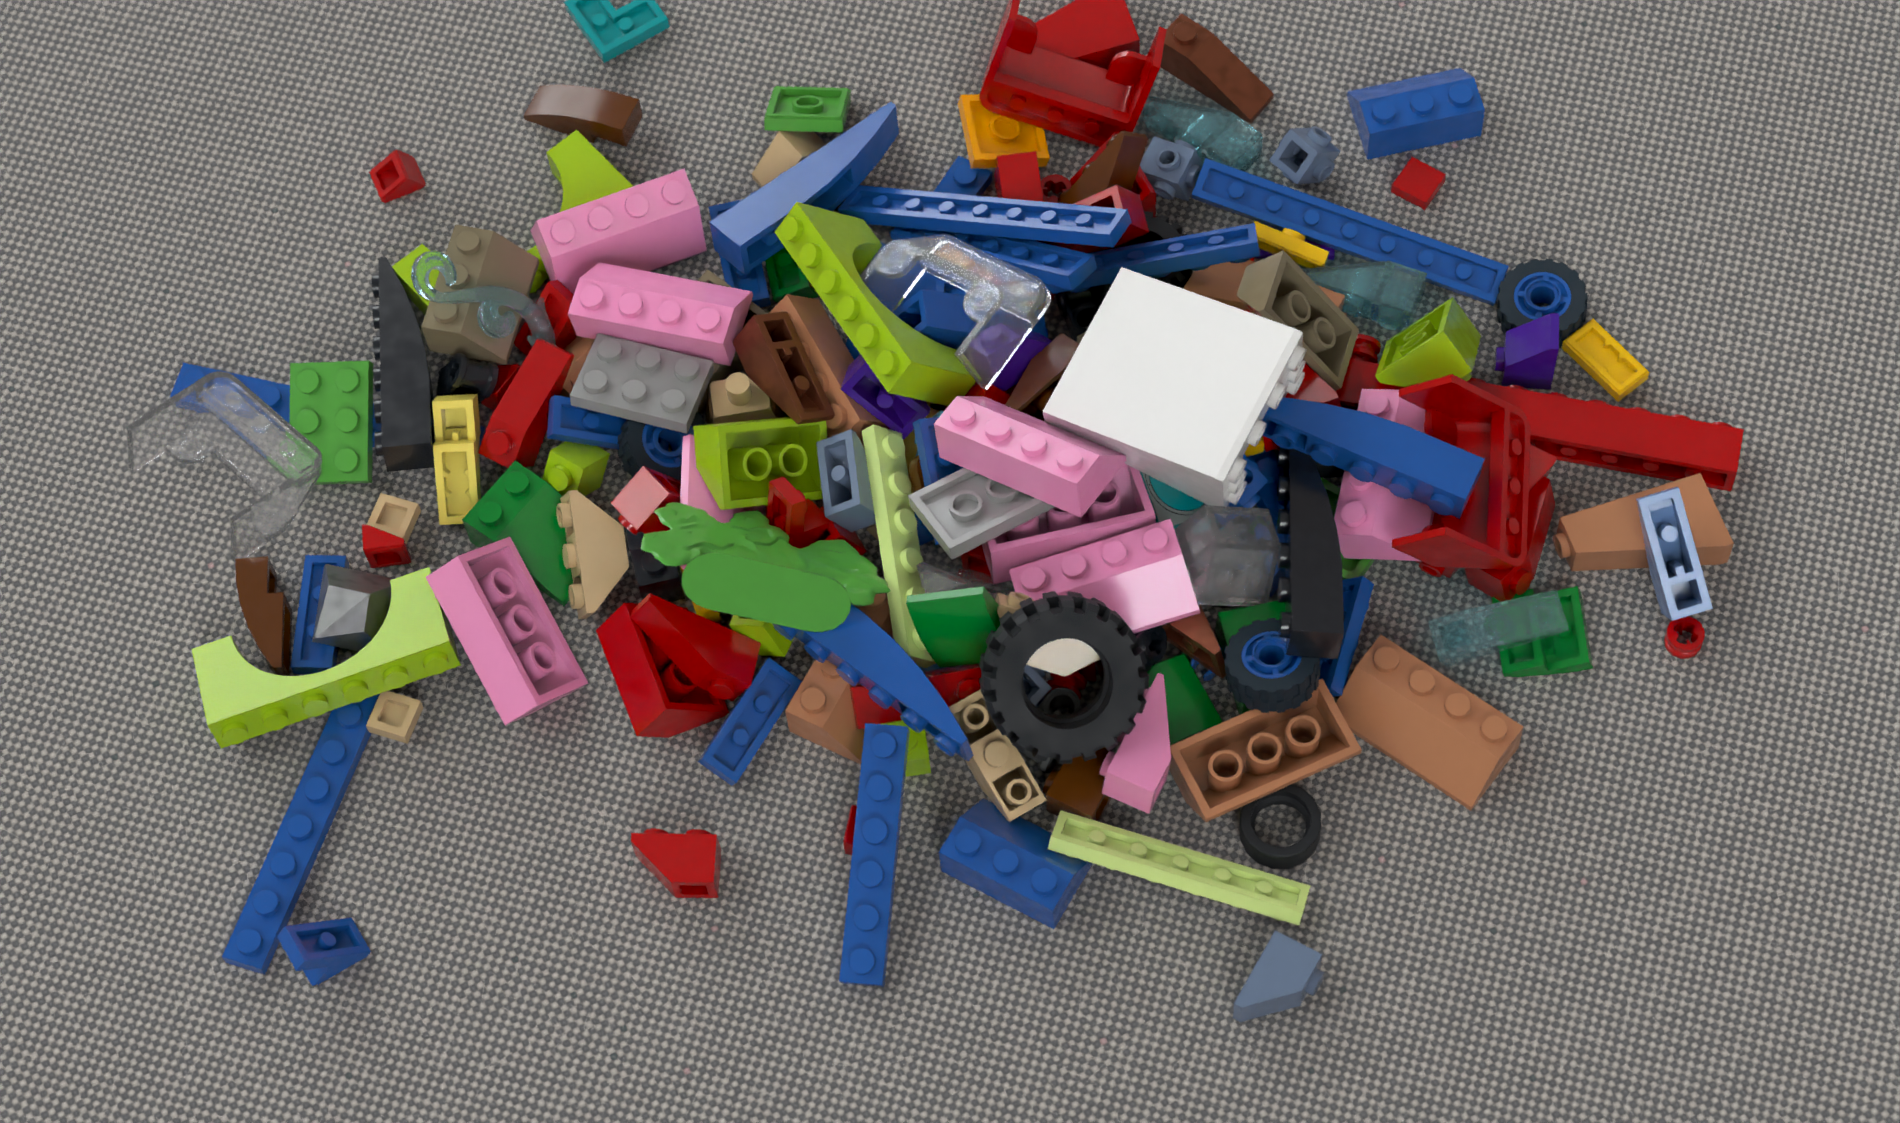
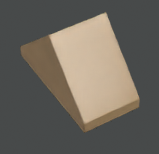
(785, 152)

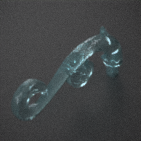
(489, 296)

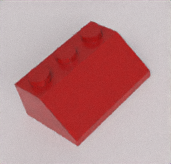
(653, 688)

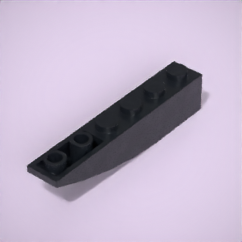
(402, 378)
(1311, 561)

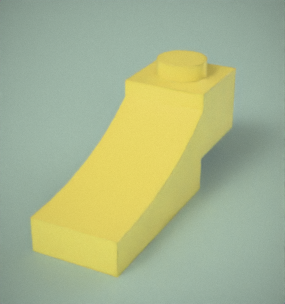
(456, 455)

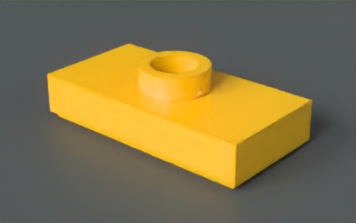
(1293, 244)
(1605, 360)

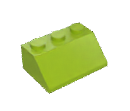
(1431, 348)
(746, 455)

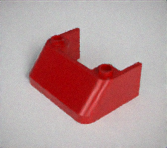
(1064, 91)
(1496, 515)

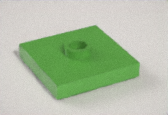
(807, 109)

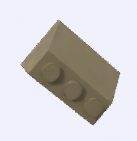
(480, 261)
(1287, 295)

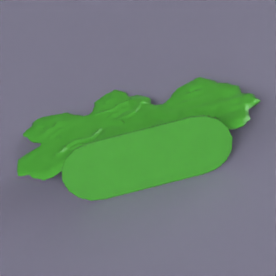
(757, 574)

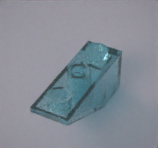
(1211, 131)
(1375, 290)
(1497, 627)

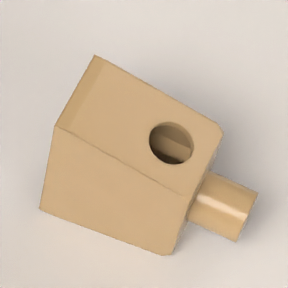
(738, 400)

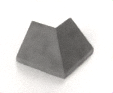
(350, 607)

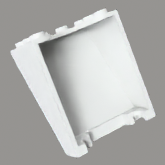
(1177, 384)

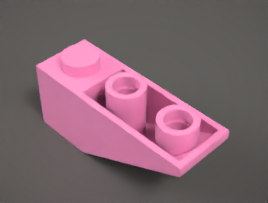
(1144, 756)

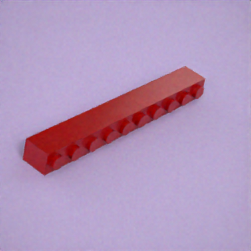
(1601, 433)

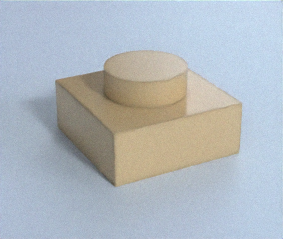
(395, 516)
(394, 716)

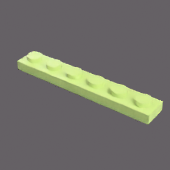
(896, 533)
(1179, 867)

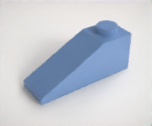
(1672, 555)

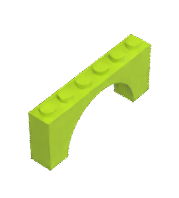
(584, 178)
(832, 255)
(252, 702)

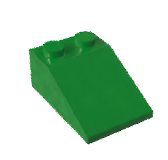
(524, 509)

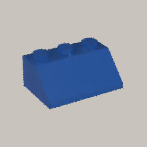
(1417, 112)
(1012, 863)

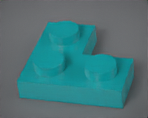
(617, 30)

